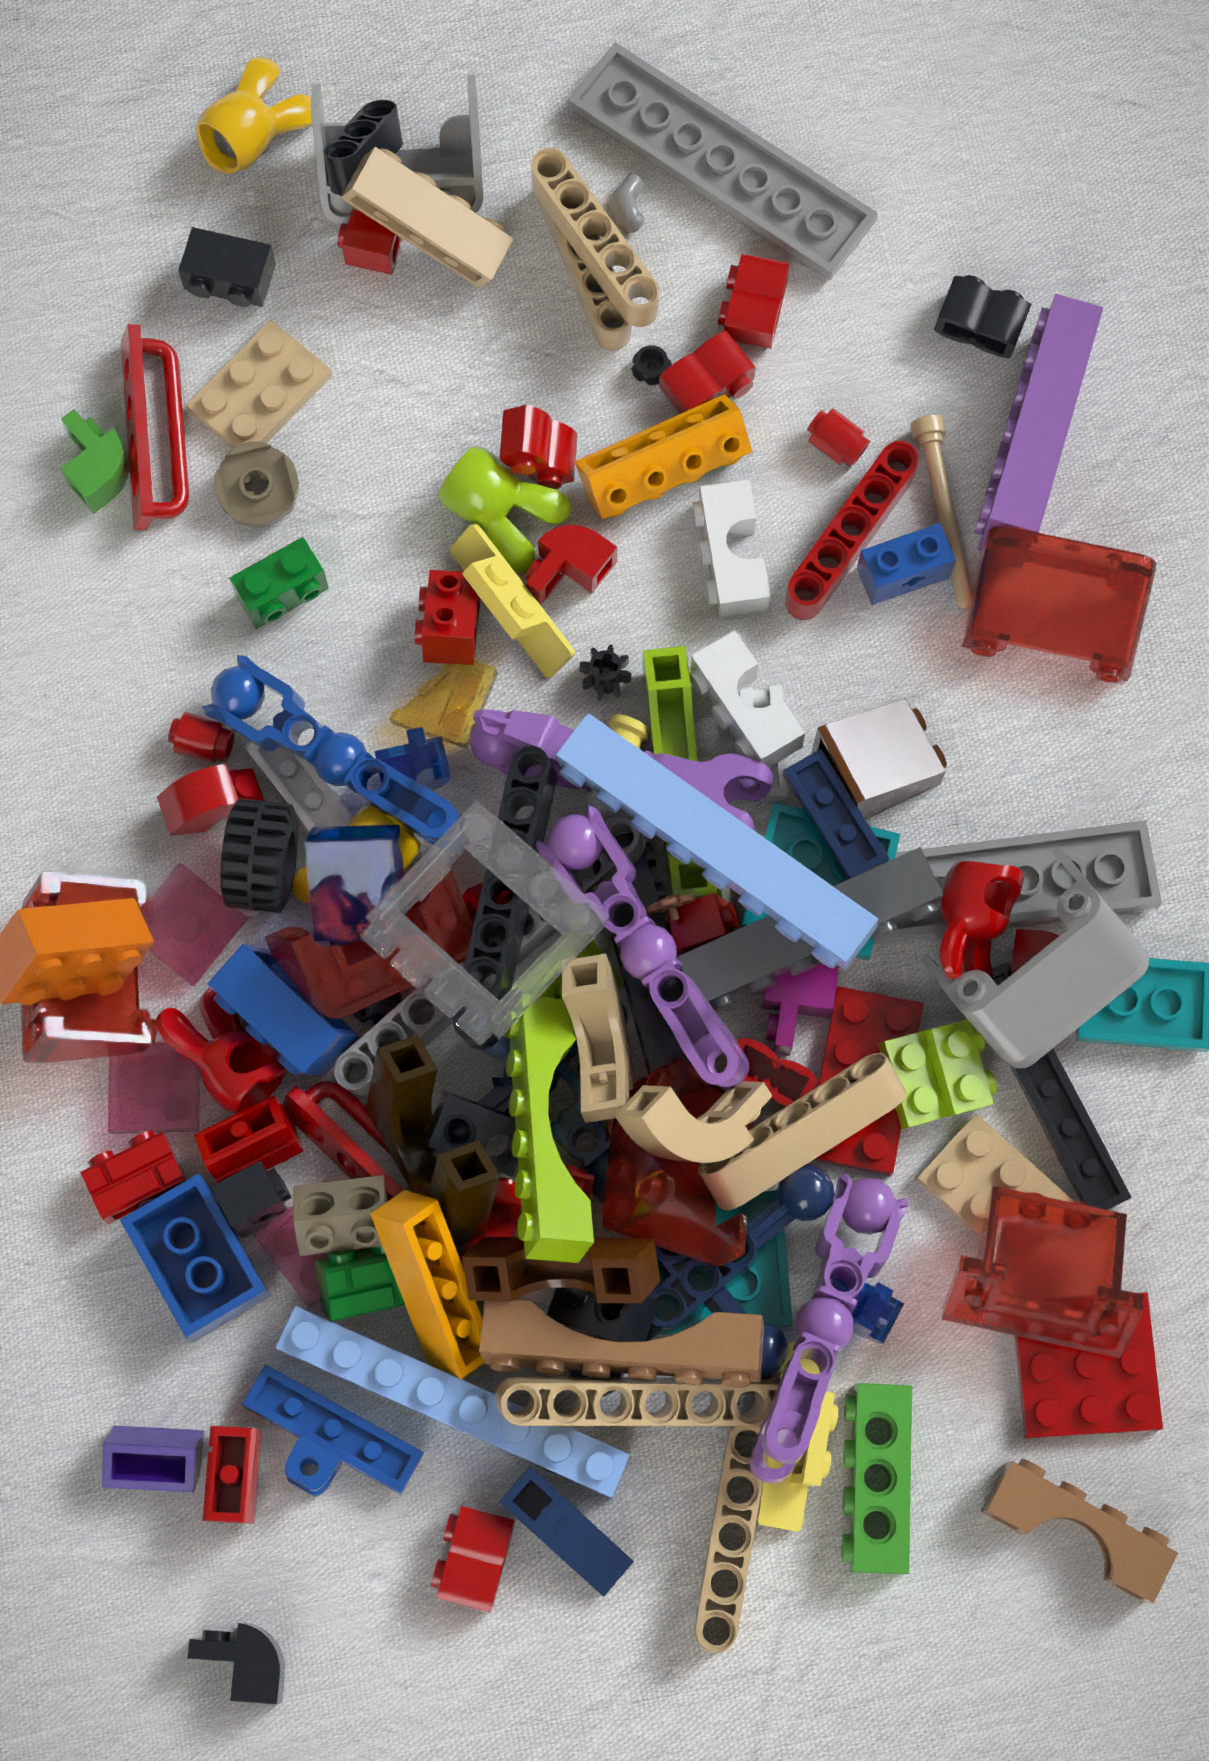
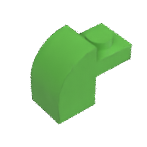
(100, 468)

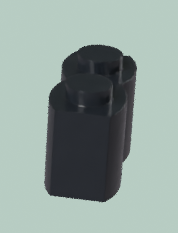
(982, 316)

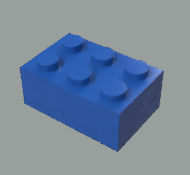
(279, 1012)
(195, 1258)

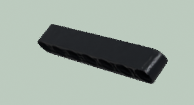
(513, 915)

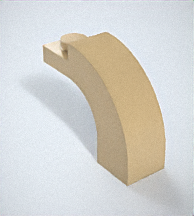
(601, 1036)
(667, 1130)

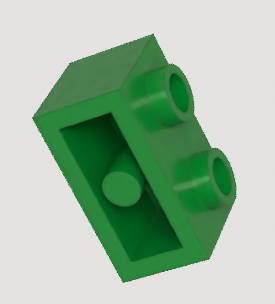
(279, 583)

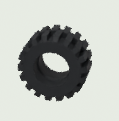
(259, 855)

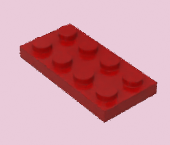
(854, 1031)

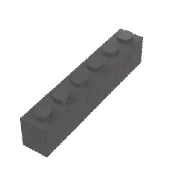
(760, 952)

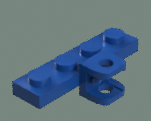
(329, 1436)

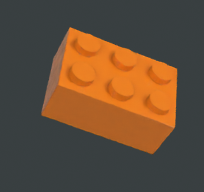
(71, 950)

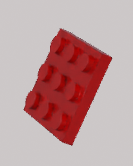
(1089, 1392)

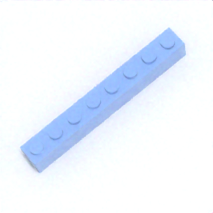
(716, 842)
(450, 1401)

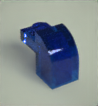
(419, 760)
(874, 1310)

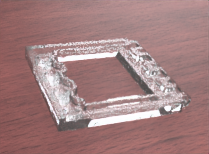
(526, 876)

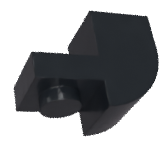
(256, 1659)

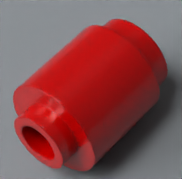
(837, 437)
(201, 738)

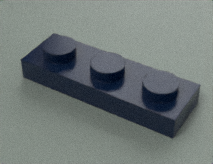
(835, 815)

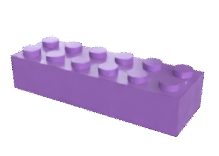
(1040, 416)

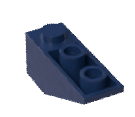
(566, 1531)

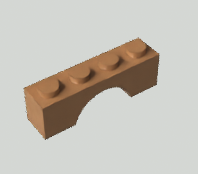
(1132, 1558)

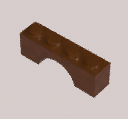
(611, 1269)

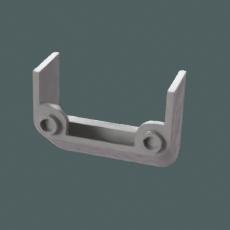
(453, 166)
(1058, 985)

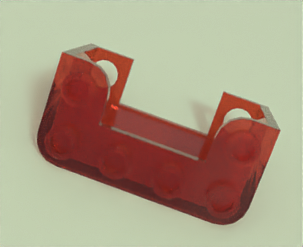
(667, 1196)

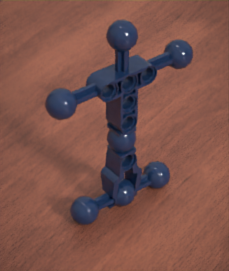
(801, 1196)

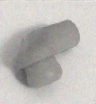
(624, 205)

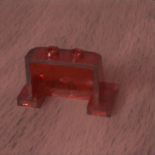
(1047, 1274)

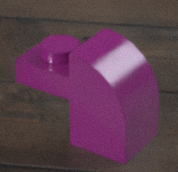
(804, 994)

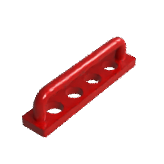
(137, 428)
(330, 1137)

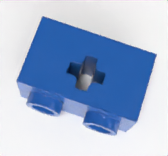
(905, 564)

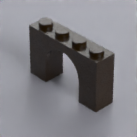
(402, 1111)

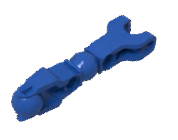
(337, 757)

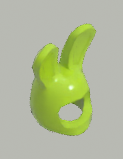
(486, 491)

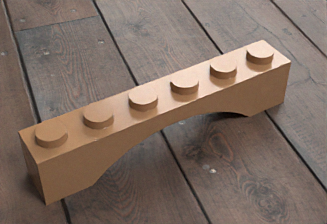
(717, 1348)

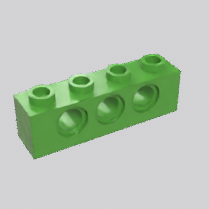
(893, 1407)

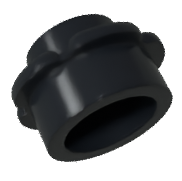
(650, 355)

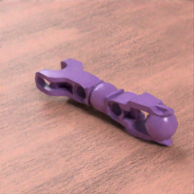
(722, 779)
(646, 949)
(826, 1320)

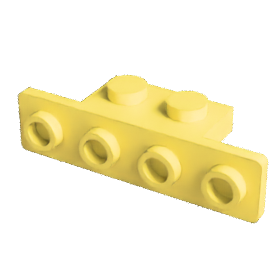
(511, 601)
(784, 1502)

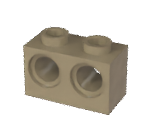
(337, 1214)

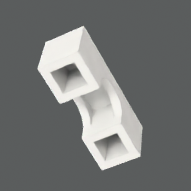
(735, 583)
(761, 733)

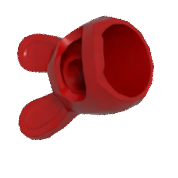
(975, 913)
(233, 1064)

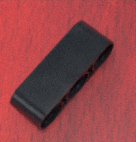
(371, 127)

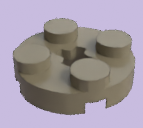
(271, 465)

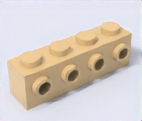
(427, 216)

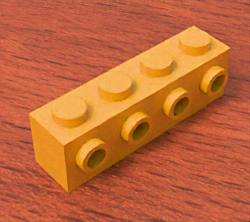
(664, 457)
(431, 1281)

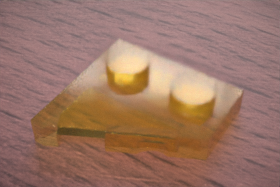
(448, 702)

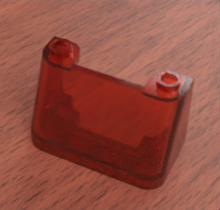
(1059, 600)
(354, 975)
(91, 1022)

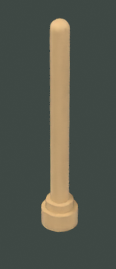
(929, 434)

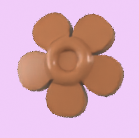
(670, 904)

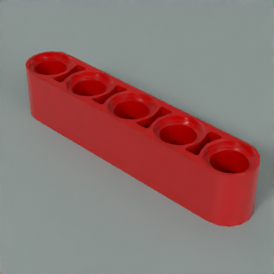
(857, 512)

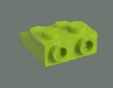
(940, 1072)

